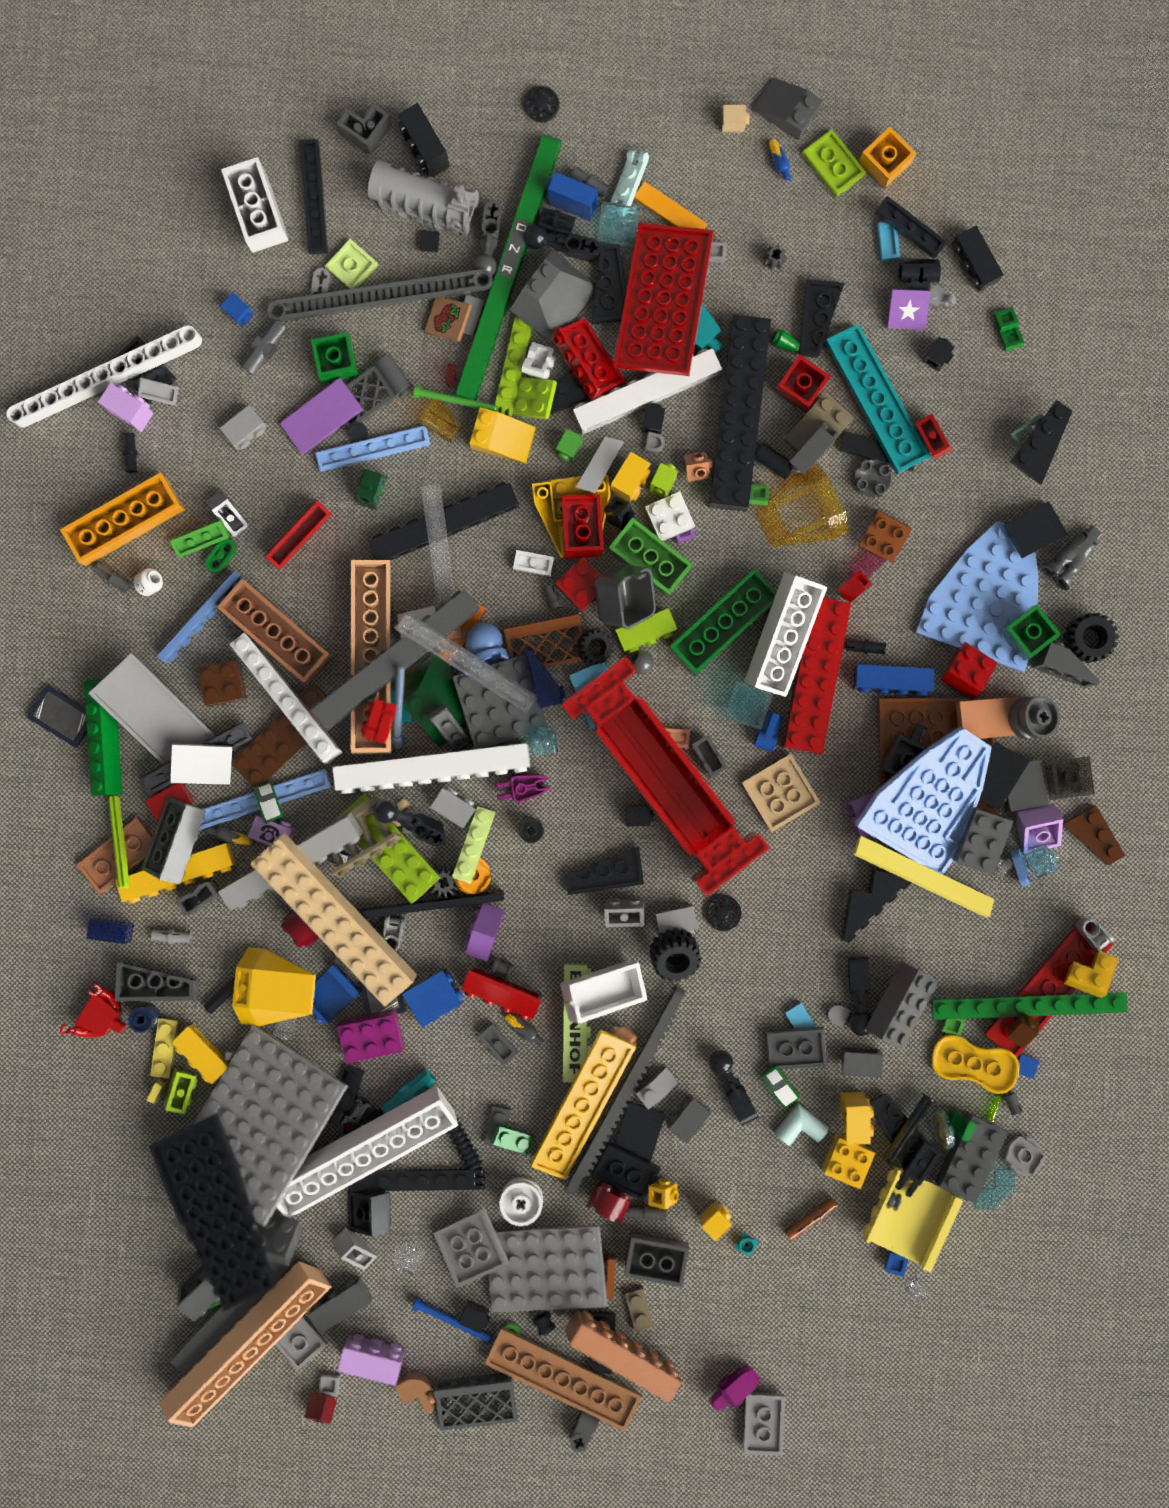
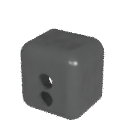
(625, 596)

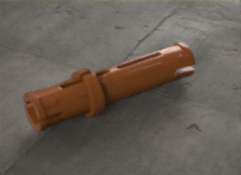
(812, 1218)

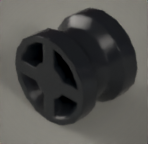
(544, 1323)

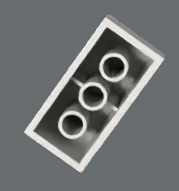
(255, 205)

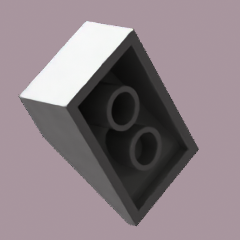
(788, 107)
(1064, 664)

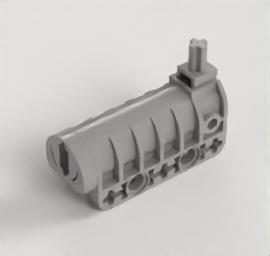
(423, 199)

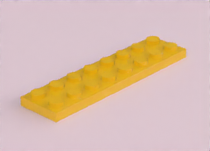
(582, 1105)

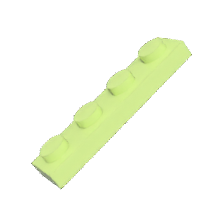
(473, 845)

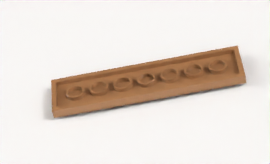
(563, 1378)

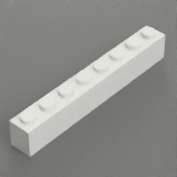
(644, 392)
(286, 698)

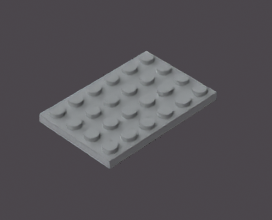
(549, 1270)

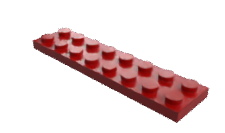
(1047, 981)

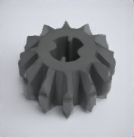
(438, 885)

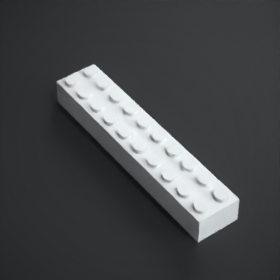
(431, 767)
(368, 1149)

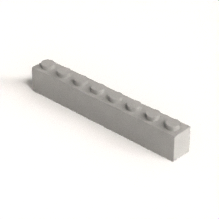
(315, 847)

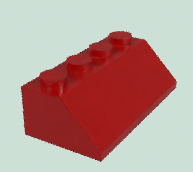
(501, 992)

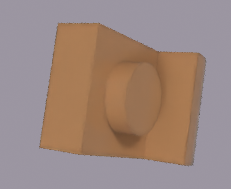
(416, 1386)

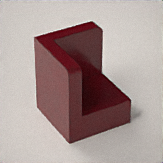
(320, 1408)

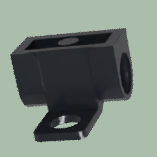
(919, 272)

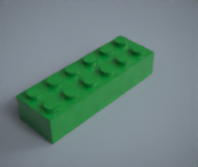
(724, 622)

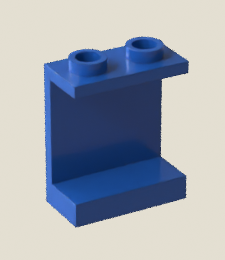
(332, 994)

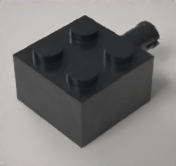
(903, 751)

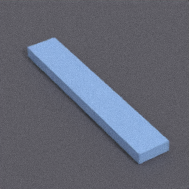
(372, 448)

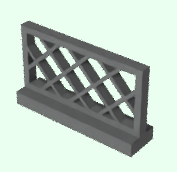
(470, 1387)

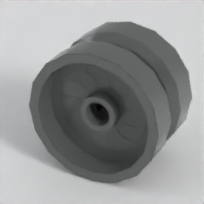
(1034, 717)

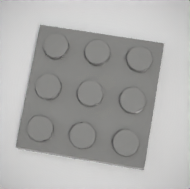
(471, 1248)

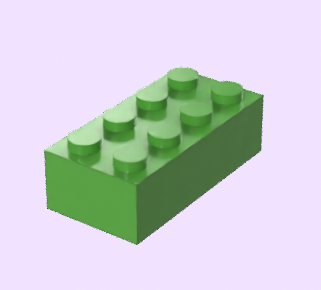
(644, 549)

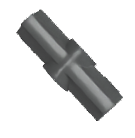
(263, 347)

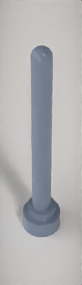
(397, 738)

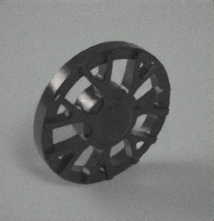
(541, 104)
(723, 913)

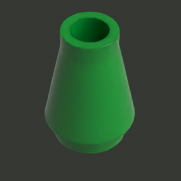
(785, 341)

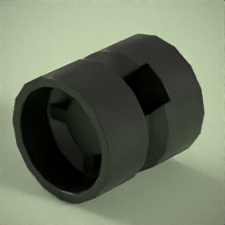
(531, 830)

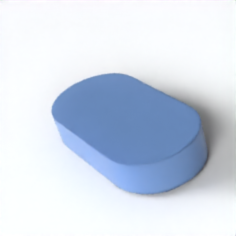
(1020, 867)

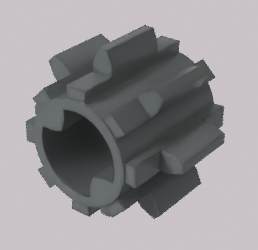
(773, 263)

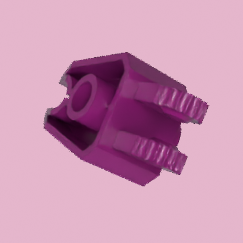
(522, 787)
(734, 1388)

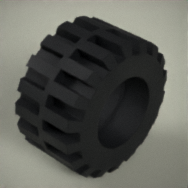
(1105, 632)
(678, 966)

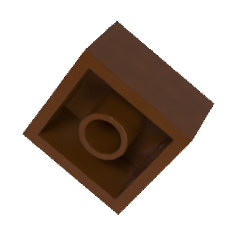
(222, 683)

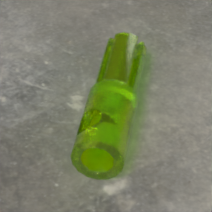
(994, 1109)

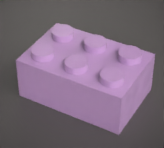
(372, 1359)

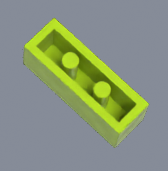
(647, 632)

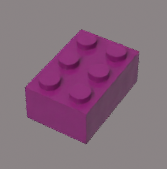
(370, 1036)

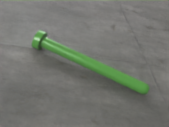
(418, 391)

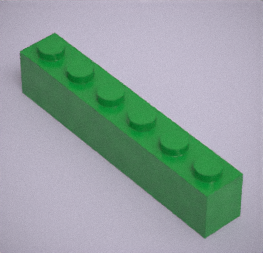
(102, 746)

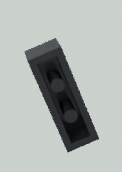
(977, 258)

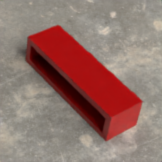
(297, 534)

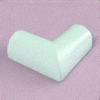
(800, 1120)

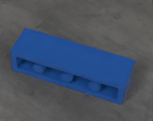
(893, 679)

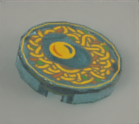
(943, 1133)

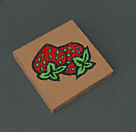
(448, 319)

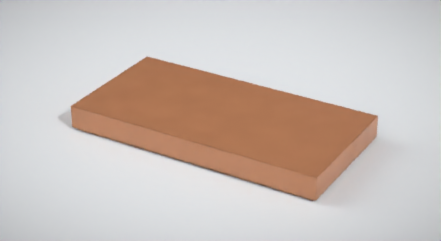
(986, 717)
(100, 864)

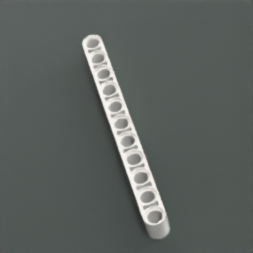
(95, 375)

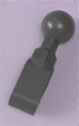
(489, 240)

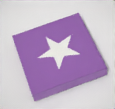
(908, 309)

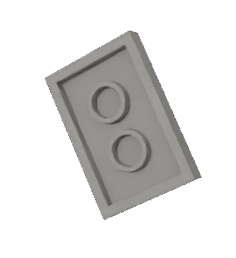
(764, 1424)

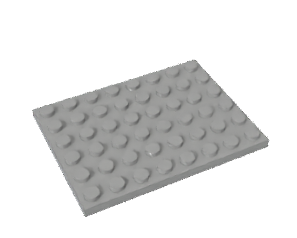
(271, 1114)

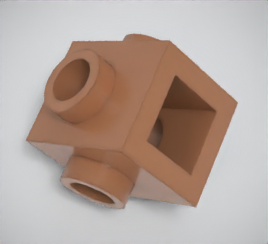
(697, 466)

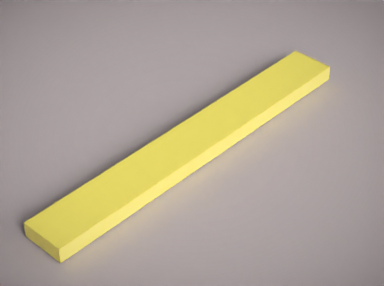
(923, 876)

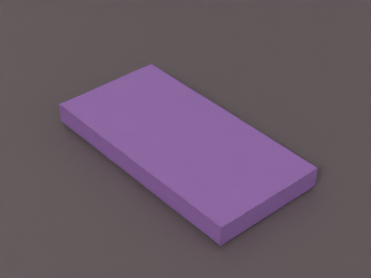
(321, 416)

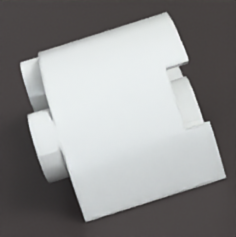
(539, 361)

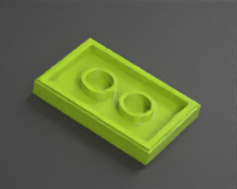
(833, 163)

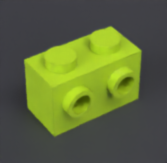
(179, 1091)

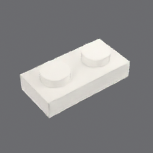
(533, 563)

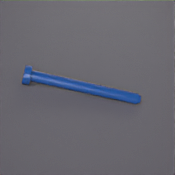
(448, 1319)

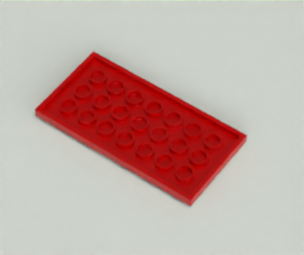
(663, 299)

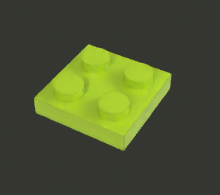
(534, 398)

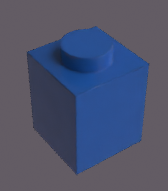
(237, 309)

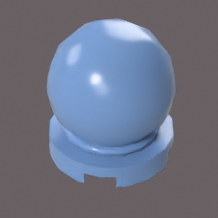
(486, 642)

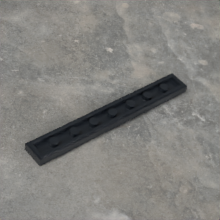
(432, 904)

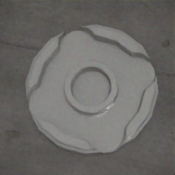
(1024, 1156)

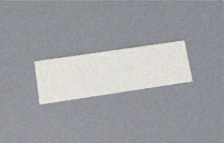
(599, 464)

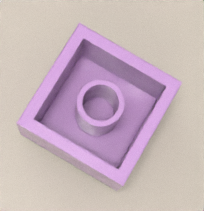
(126, 406)

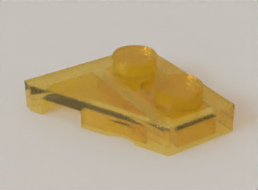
(440, 420)

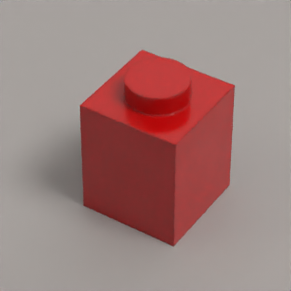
(854, 586)

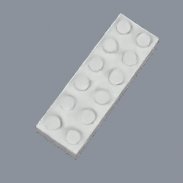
(785, 634)

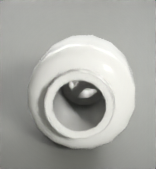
(148, 582)

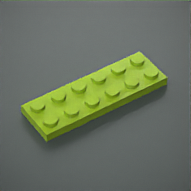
(401, 862)

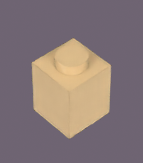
(734, 118)

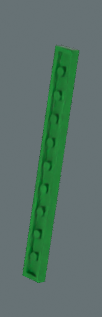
(1031, 1005)

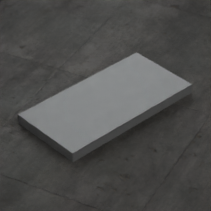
(149, 709)

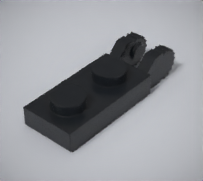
(918, 1168)

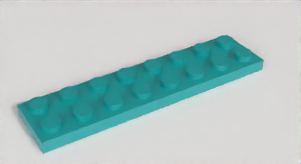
(877, 399)

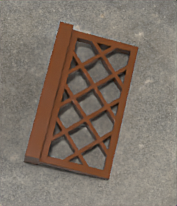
(542, 627)

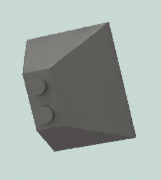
(553, 296)

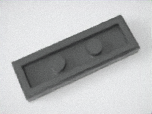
(449, 728)

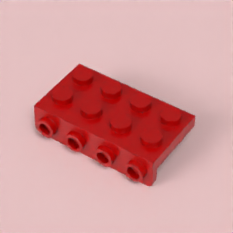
(587, 358)

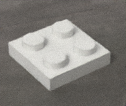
(670, 516)

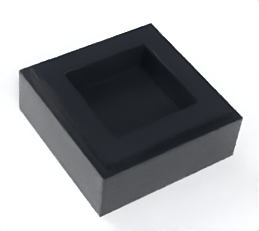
(429, 241)

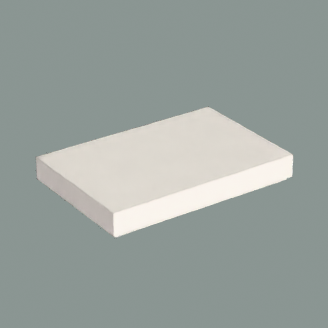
(201, 764)

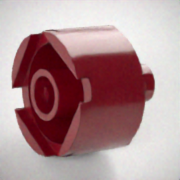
(298, 930)
(609, 1202)

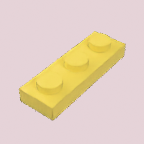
(164, 1049)

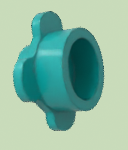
(747, 1250)

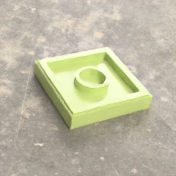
(351, 265)

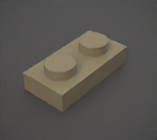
(639, 1309)

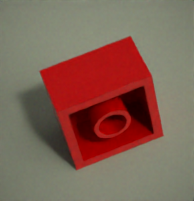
(802, 383)
(579, 585)
(968, 671)

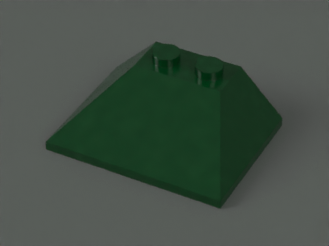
(428, 689)

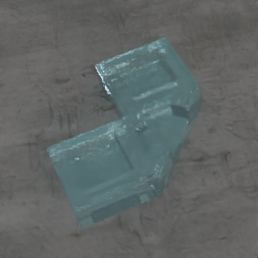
(1003, 1186)

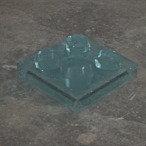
(618, 224)

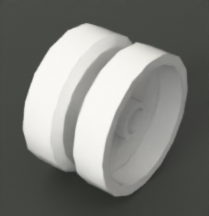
(521, 1212)

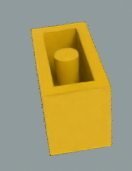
(715, 1220)

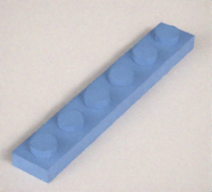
(196, 623)

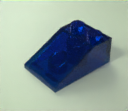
(547, 687)

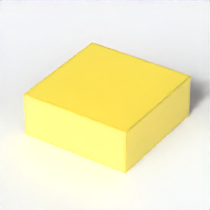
(156, 1091)

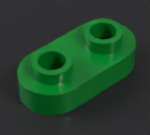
(220, 555)

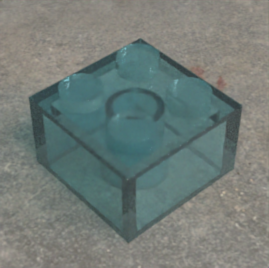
(748, 705)

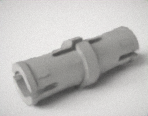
(171, 936)

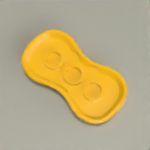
(960, 1060)

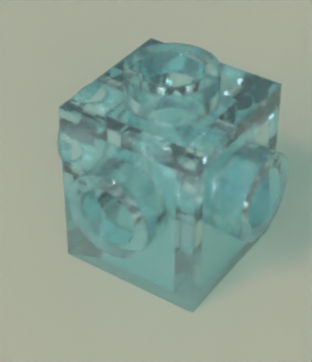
(543, 741)
(1042, 861)

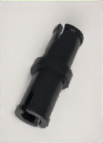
(130, 453)
(866, 646)

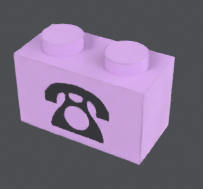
(269, 832)

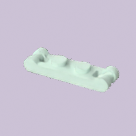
(630, 178)

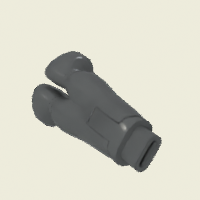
(1072, 557)

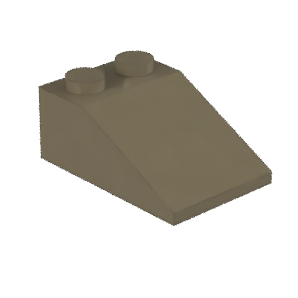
(823, 411)

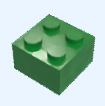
(334, 357)
(1030, 632)

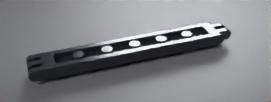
(420, 1180)

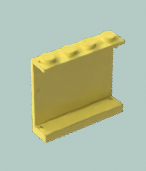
(919, 1223)

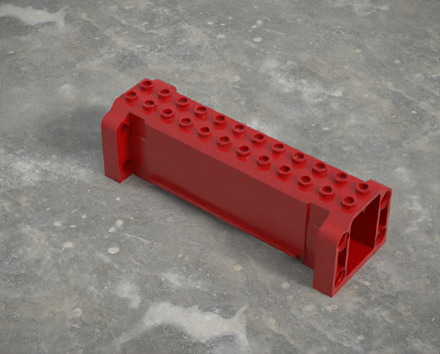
(666, 777)

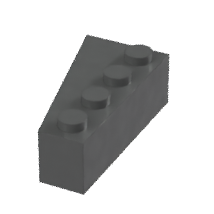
(145, 984)

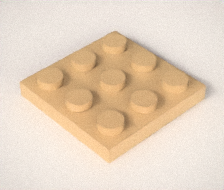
(780, 792)

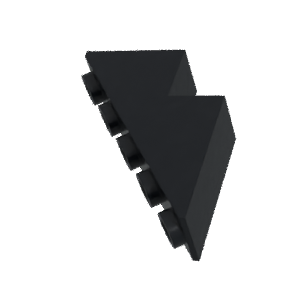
(864, 905)

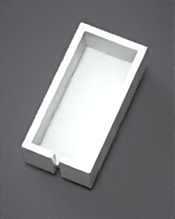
(603, 991)

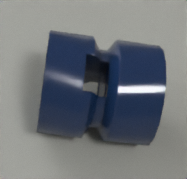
(143, 1018)

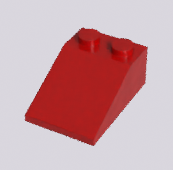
(582, 526)

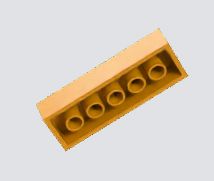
(122, 519)

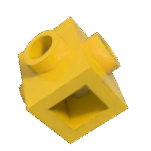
(663, 1194)

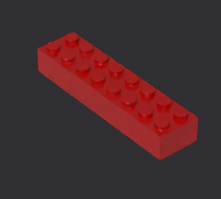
(817, 679)

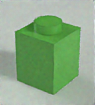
(569, 445)

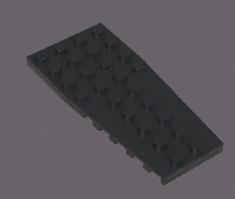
(215, 1209)

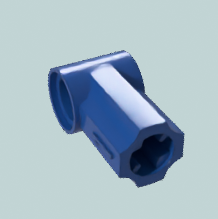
(767, 736)

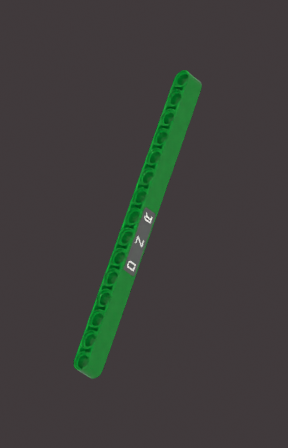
(508, 268)

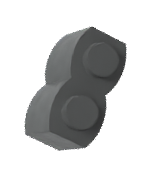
(197, 900)

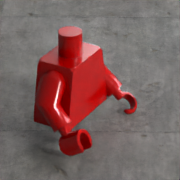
(98, 1016)

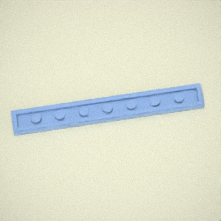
(248, 803)

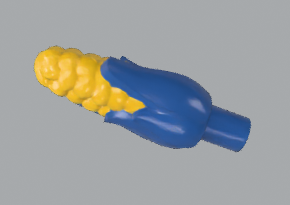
(779, 159)

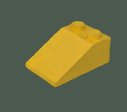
(502, 436)

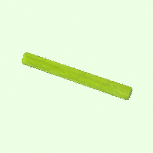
(118, 842)

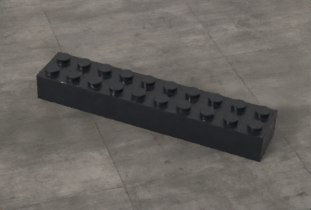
(740, 413)

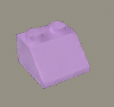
(1039, 827)

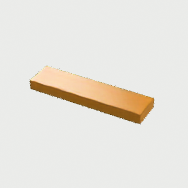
(667, 208)

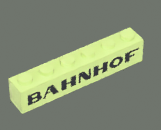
(574, 1034)

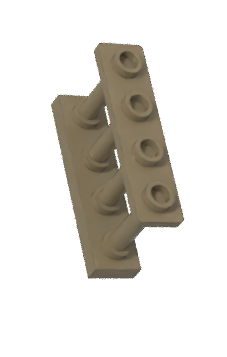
(374, 849)

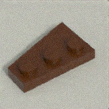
(1095, 833)

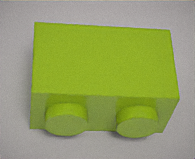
(663, 480)

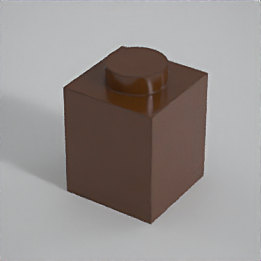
(1023, 1030)

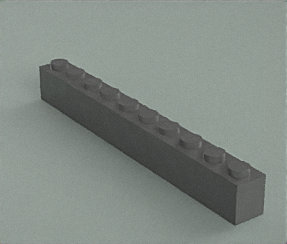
(384, 667)

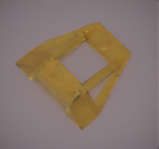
(828, 500)

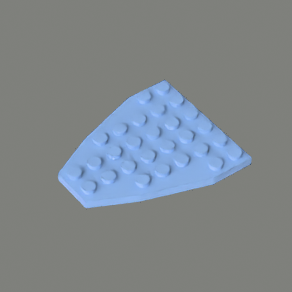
(981, 597)
(930, 800)

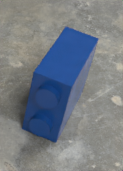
(572, 196)
(433, 997)

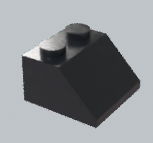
(369, 1212)

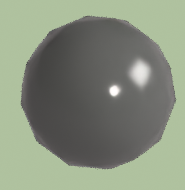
(642, 662)

